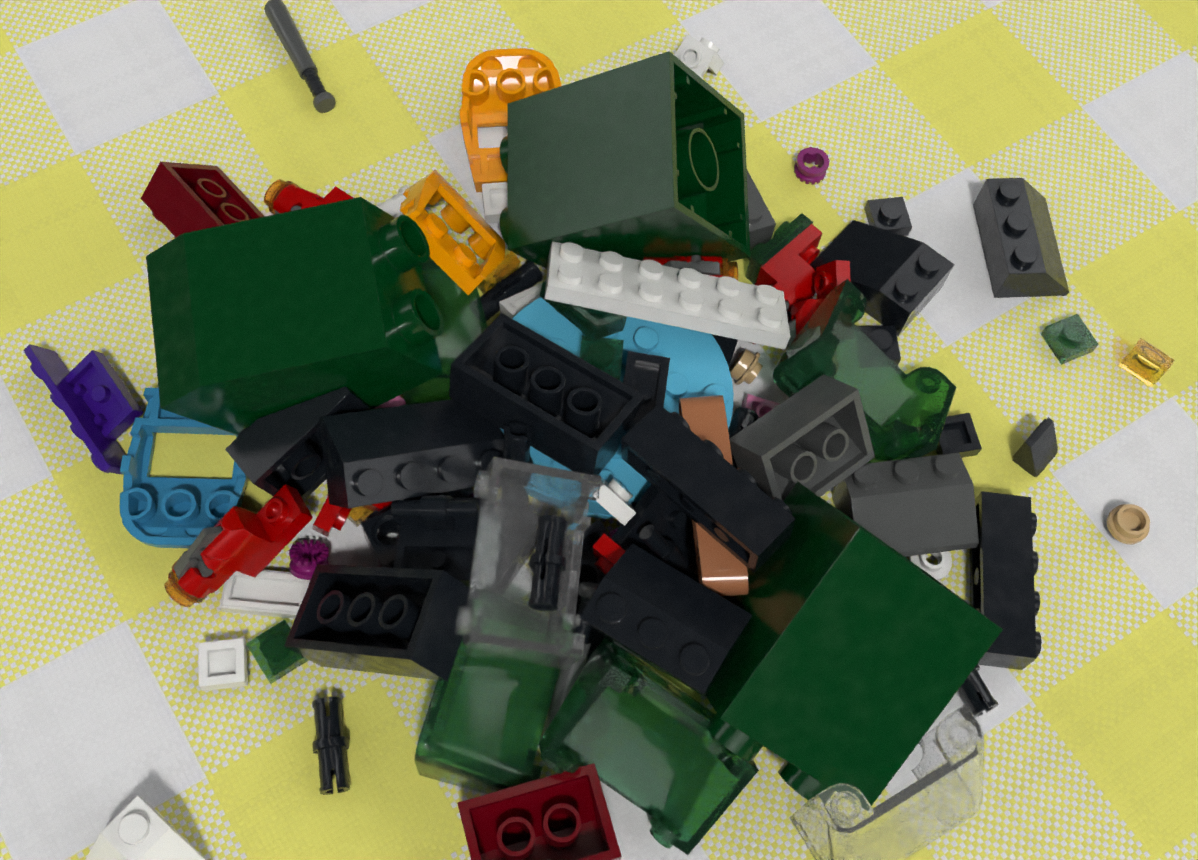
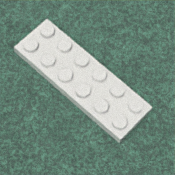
(666, 295)

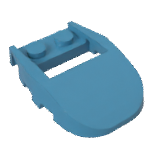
(166, 509)

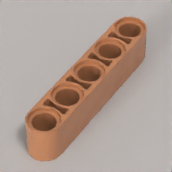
(715, 564)

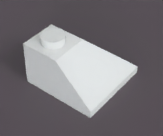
(141, 834)

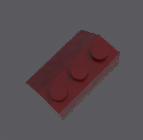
(195, 198)
(542, 820)

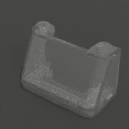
(501, 574)
(947, 793)

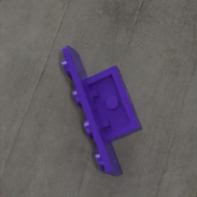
(91, 400)

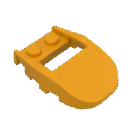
(487, 88)
(453, 258)

